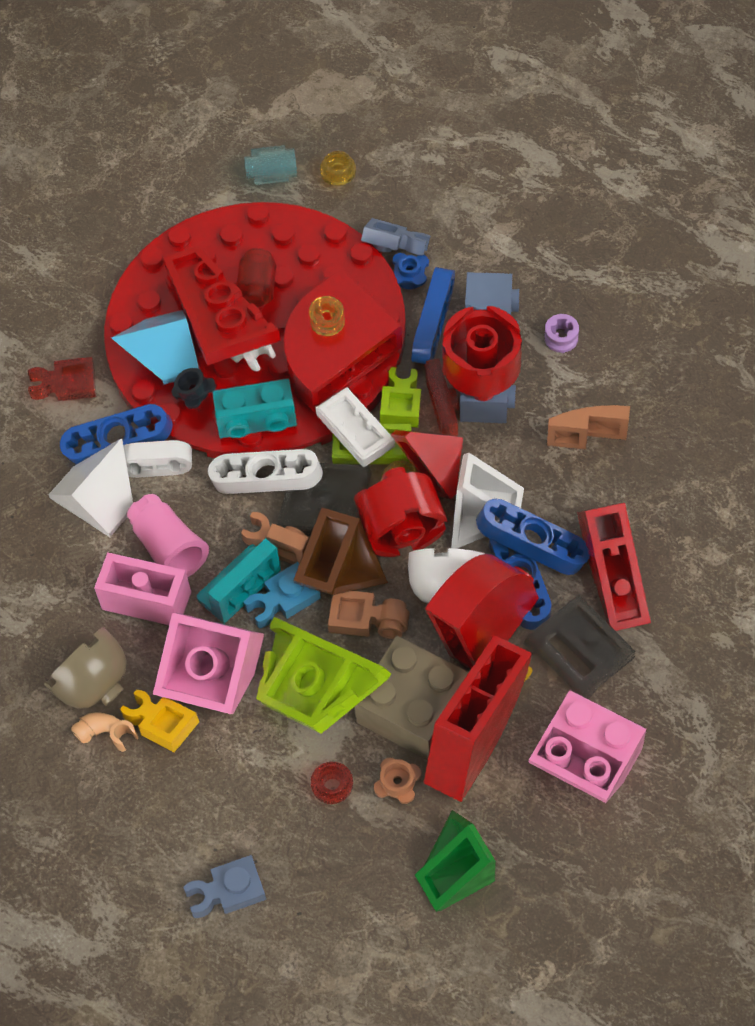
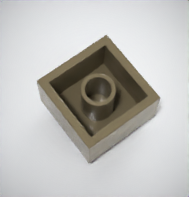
(411, 697)

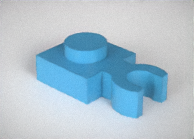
(281, 596)

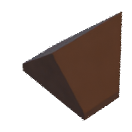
(338, 556)

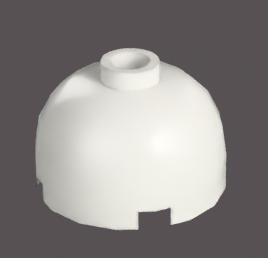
(431, 570)

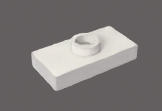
(355, 427)

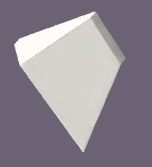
(475, 487)
(98, 489)

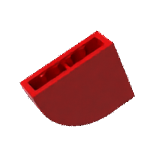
(328, 364)
(480, 602)
(476, 718)

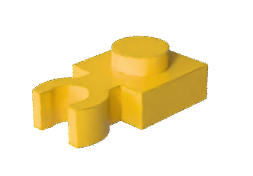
(163, 722)

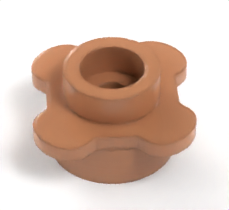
(397, 768)

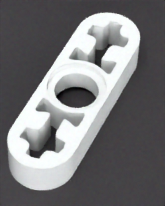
(280, 480)

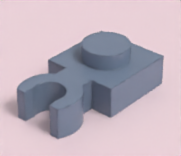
(390, 236)
(233, 886)

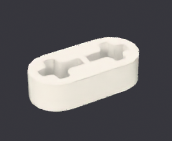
(158, 458)

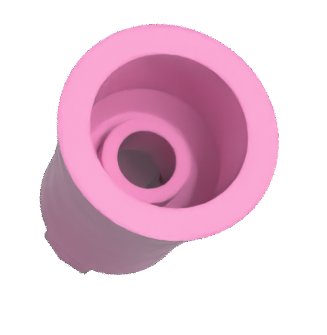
(166, 535)

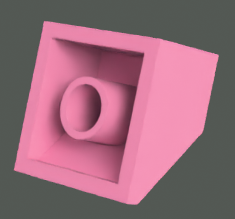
(207, 663)

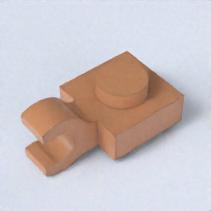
(288, 540)

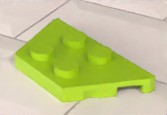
(314, 678)

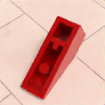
(614, 565)

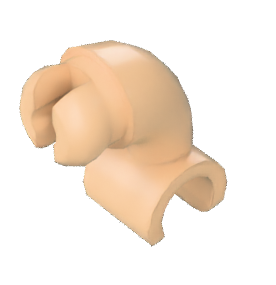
(97, 723)

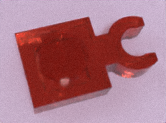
(68, 380)

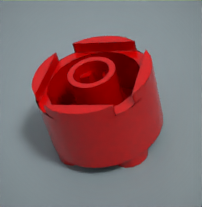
(482, 351)
(401, 512)

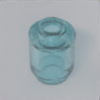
(271, 164)

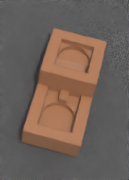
(574, 426)

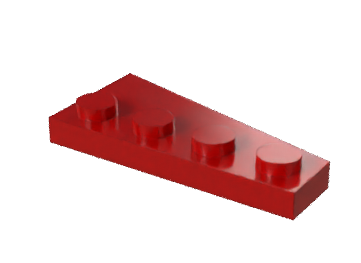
(216, 309)

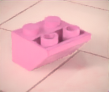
(589, 747)

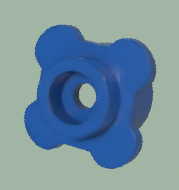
(410, 278)

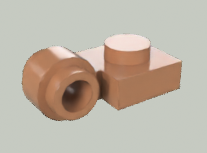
(355, 612)

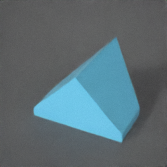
(161, 345)

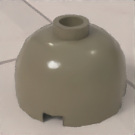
(90, 673)

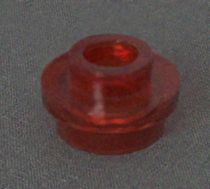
(329, 771)

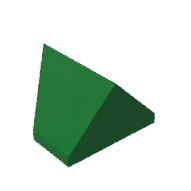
(456, 864)

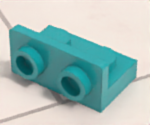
(254, 408)
(239, 580)

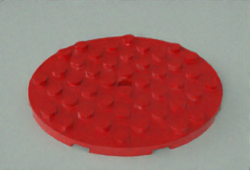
(306, 250)

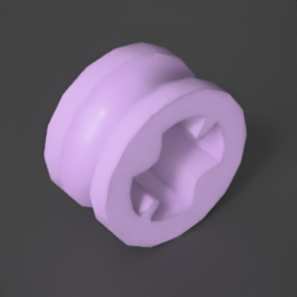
(571, 328)

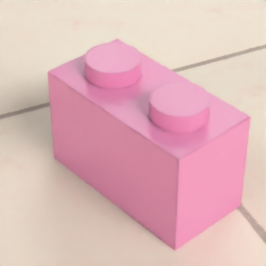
(142, 589)

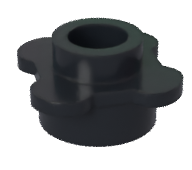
(192, 387)

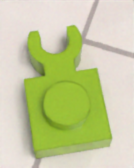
(401, 400)

